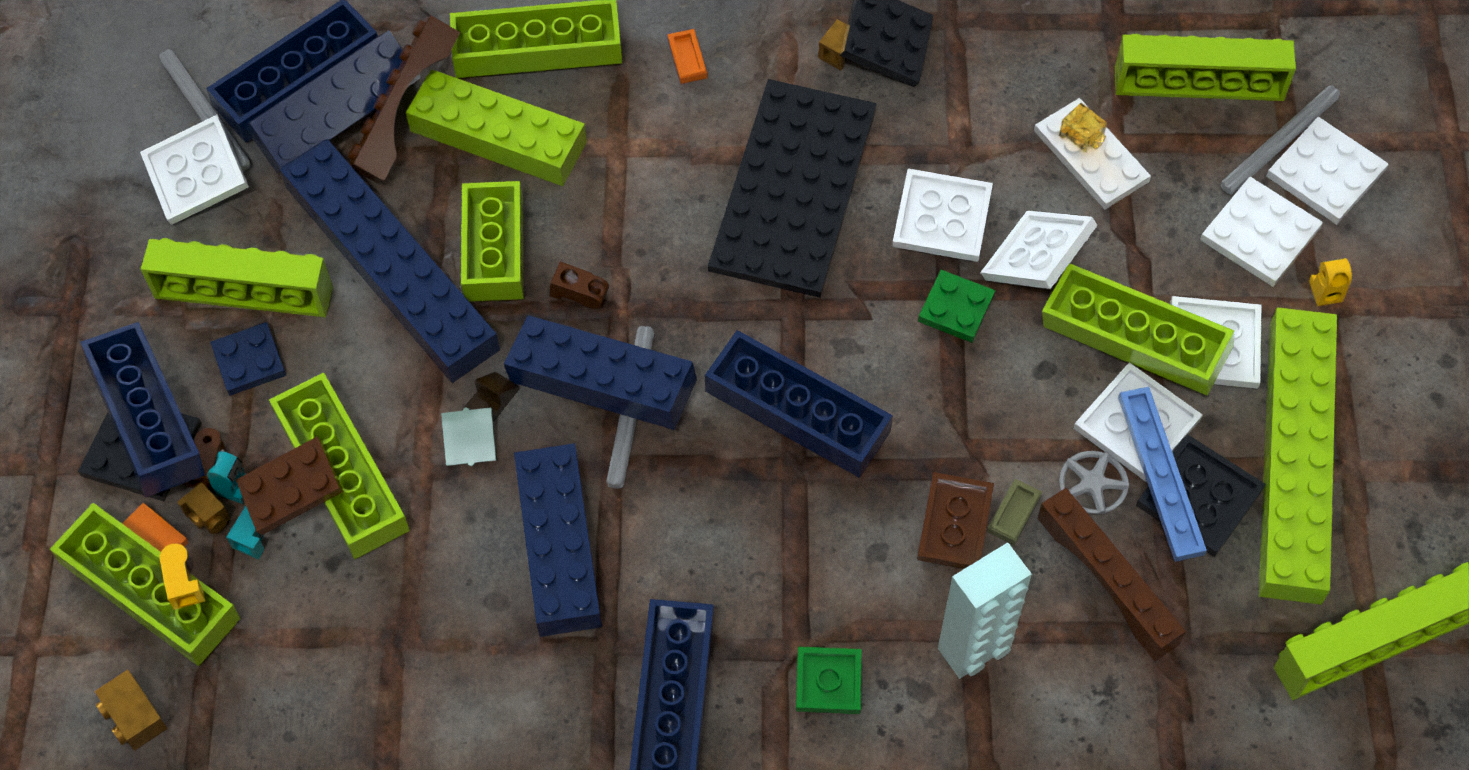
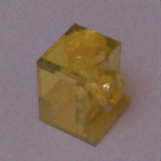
(1083, 128)

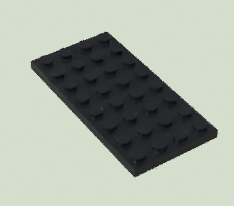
(792, 188)

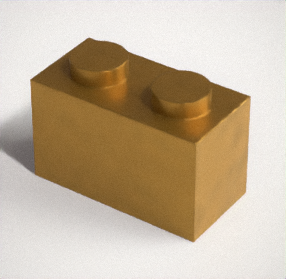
(130, 710)

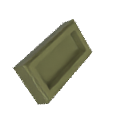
(1014, 511)

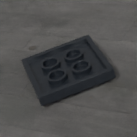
(888, 38)
(108, 461)
(1216, 490)

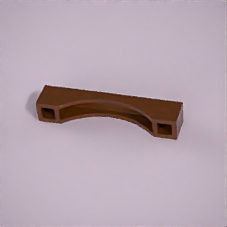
(377, 149)
(1144, 612)

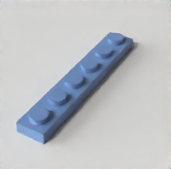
(1162, 474)

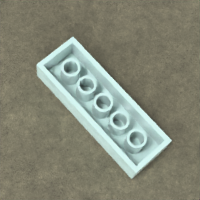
(983, 611)

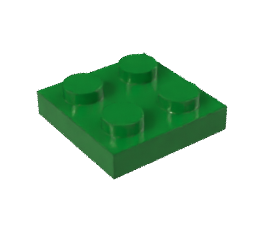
(956, 306)
(828, 680)

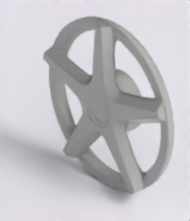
(1094, 482)

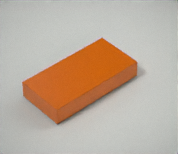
(687, 56)
(153, 528)

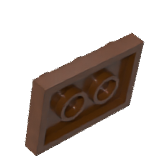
(289, 485)
(955, 521)

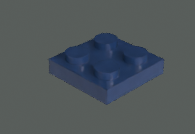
(248, 358)

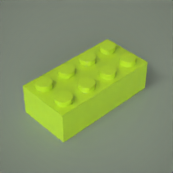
(492, 241)

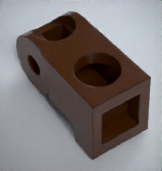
(578, 286)
(208, 444)

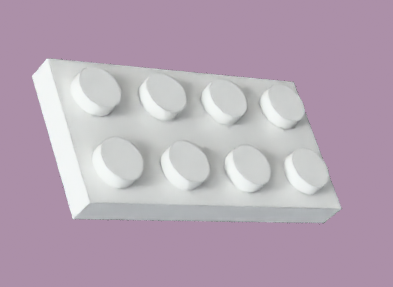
(1106, 172)

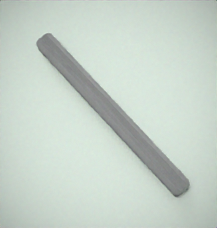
(197, 98)
(1280, 139)
(626, 427)

